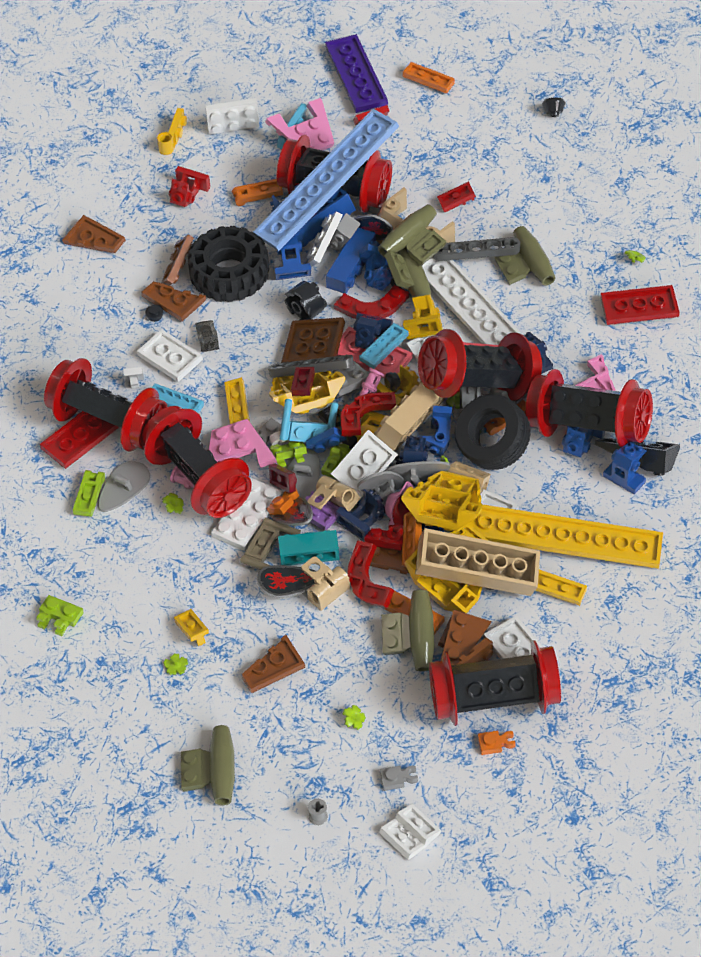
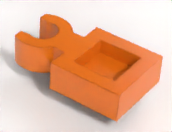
(282, 503)
(492, 742)

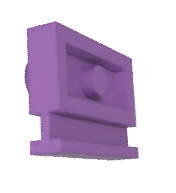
(323, 517)

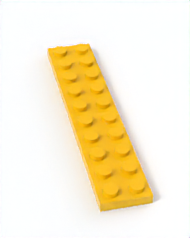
(570, 536)

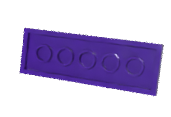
(356, 73)

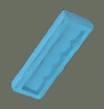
(296, 119)
(383, 345)
(179, 399)

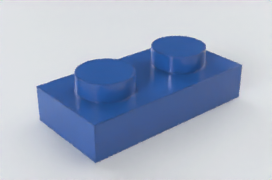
(325, 440)

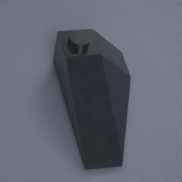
(657, 459)

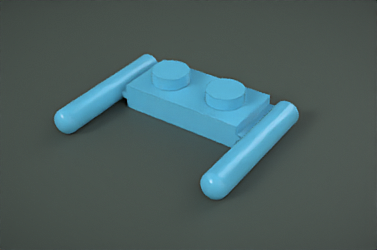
(301, 430)

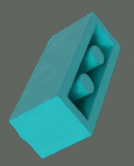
(300, 548)

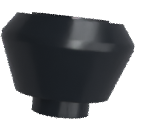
(553, 106)

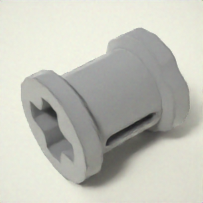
(317, 811)

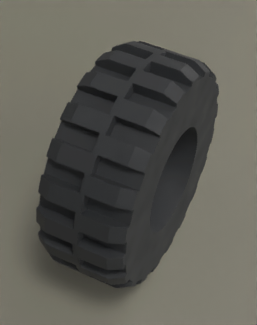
(230, 282)

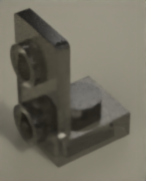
(207, 336)

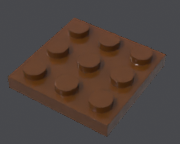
(313, 339)

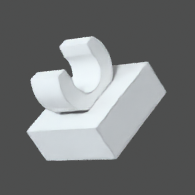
(133, 376)

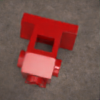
(184, 189)

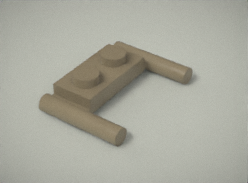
(263, 543)

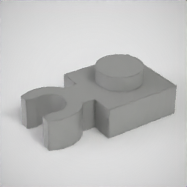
(268, 429)
(394, 777)

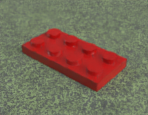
(639, 304)
(76, 438)

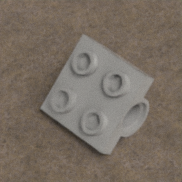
(354, 378)

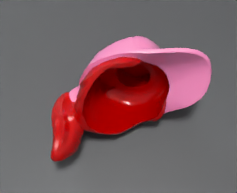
(396, 509)

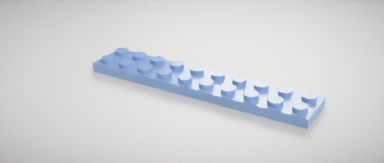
(326, 179)

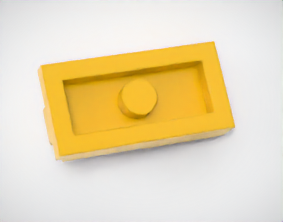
(192, 626)

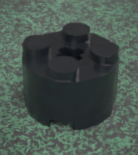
(305, 300)

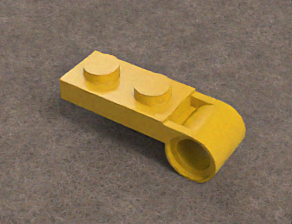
(168, 140)

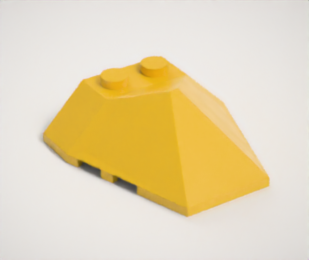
(324, 390)
(445, 500)
(447, 593)

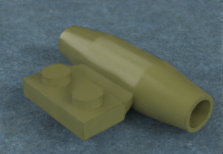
(413, 235)
(529, 259)
(408, 273)
(412, 631)
(211, 766)

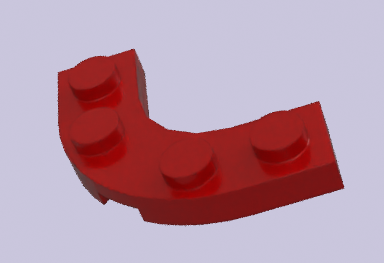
(382, 308)
(352, 413)
(359, 577)

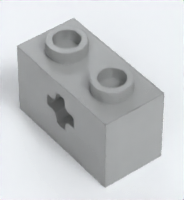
(343, 232)

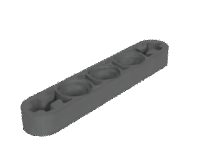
(484, 251)
(320, 365)

